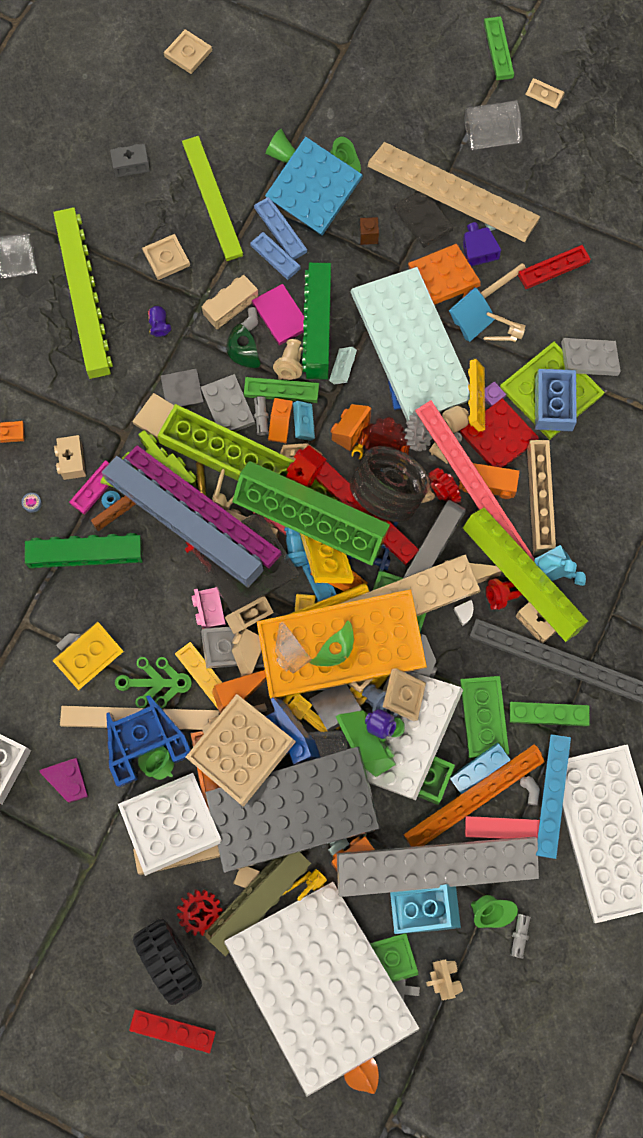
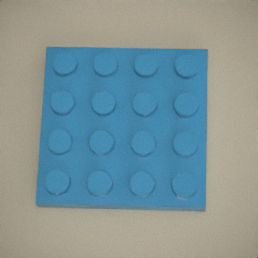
(314, 186)

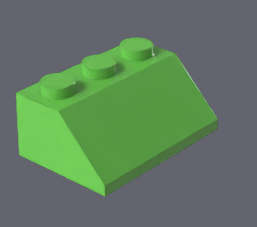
(374, 752)

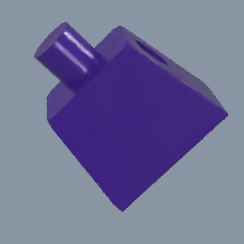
(480, 245)

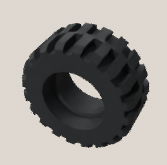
(167, 961)

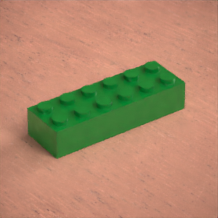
(316, 321)

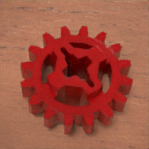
(444, 486)
(201, 921)

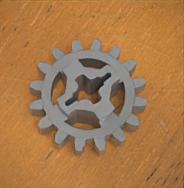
(417, 433)

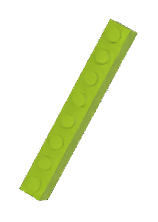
(525, 574)

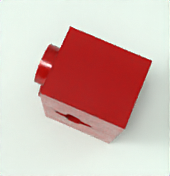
(306, 466)

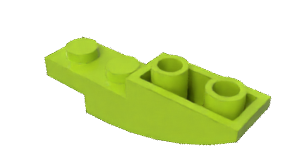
(171, 462)

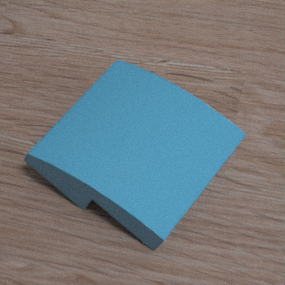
(471, 314)

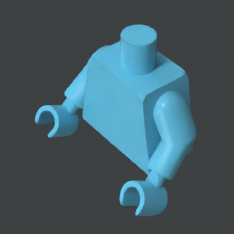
(558, 564)

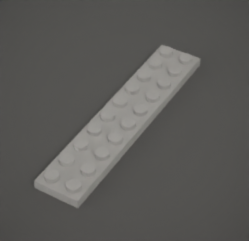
(437, 865)

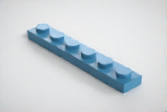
(553, 796)

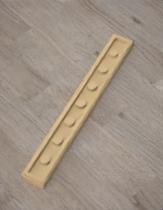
(96, 716)

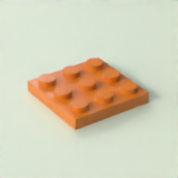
(446, 273)

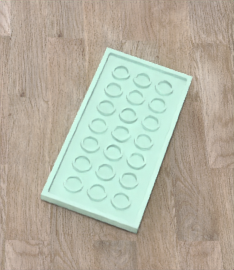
(411, 342)

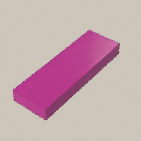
(90, 491)

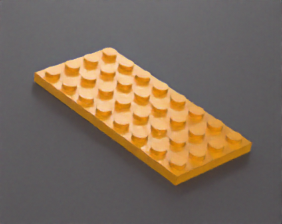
(384, 639)

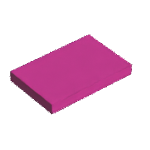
(280, 314)

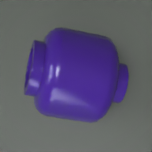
(380, 724)

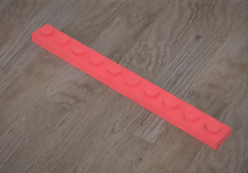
(465, 469)

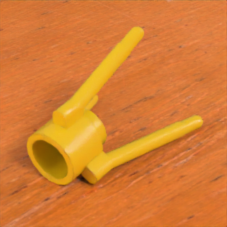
(314, 881)

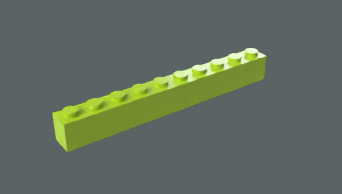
(82, 294)

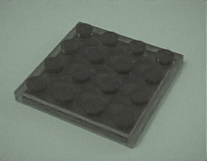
(233, 591)

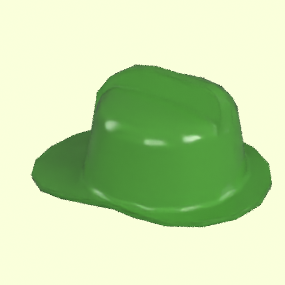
(345, 151)
(157, 763)
(493, 912)

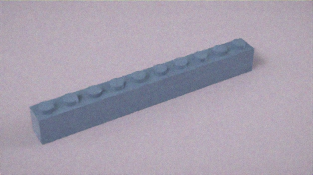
(183, 521)

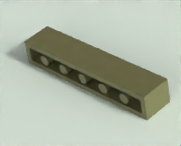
(257, 899)

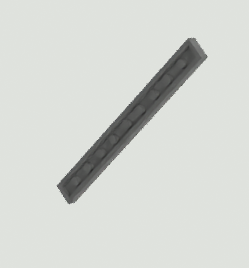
(557, 660)

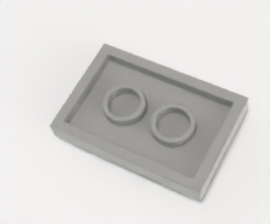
(591, 356)
(228, 404)

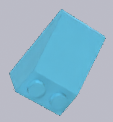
(425, 910)

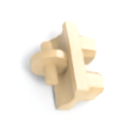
(442, 981)

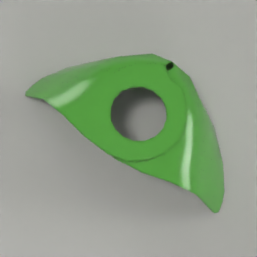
(346, 640)

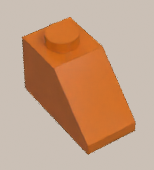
(280, 420)

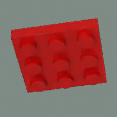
(503, 438)

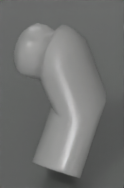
(67, 640)
(530, 784)

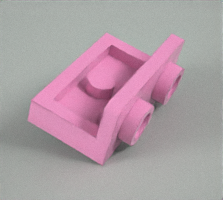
(209, 608)

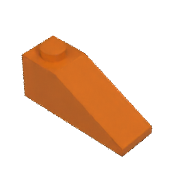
(243, 686)

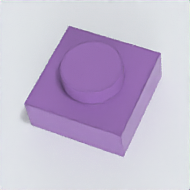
(493, 394)

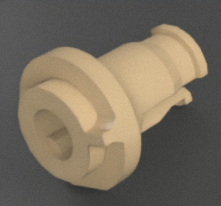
(288, 365)

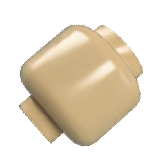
(456, 418)

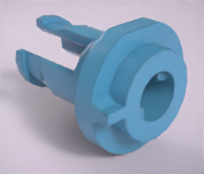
(295, 548)

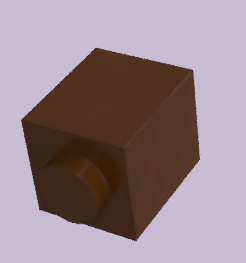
(369, 231)

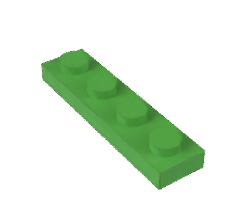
(498, 48)
(281, 389)
(549, 714)

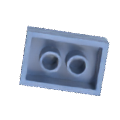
(555, 400)

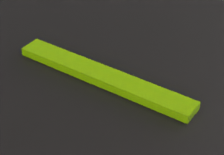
(212, 198)

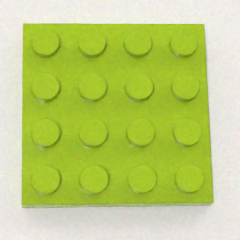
(521, 385)

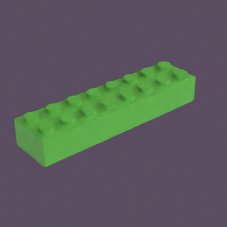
(310, 513)

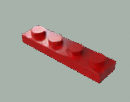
(554, 267)
(172, 1031)

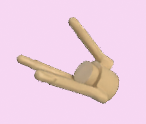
(515, 330)
(218, 498)

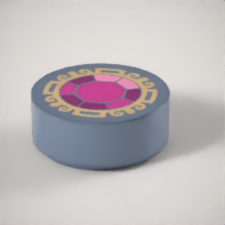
(31, 502)

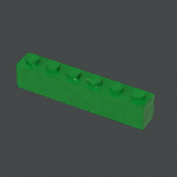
(84, 551)

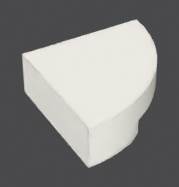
(464, 612)

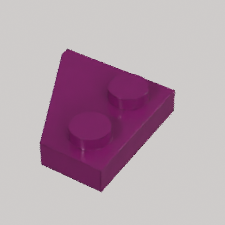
(66, 779)

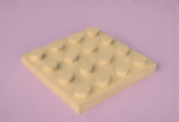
(240, 749)

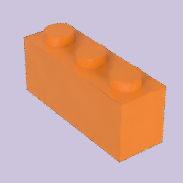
(499, 480)

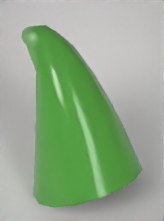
(280, 147)

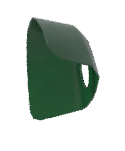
(242, 355)

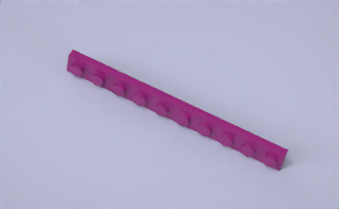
(204, 506)

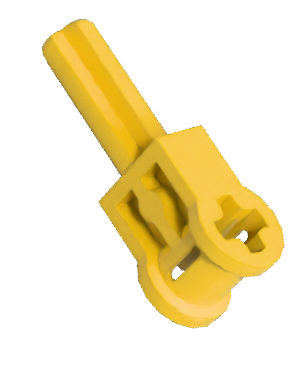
(302, 710)

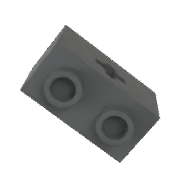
(130, 160)

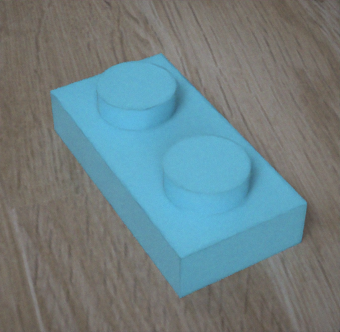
(303, 420)

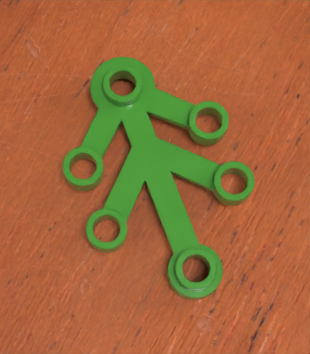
(156, 682)

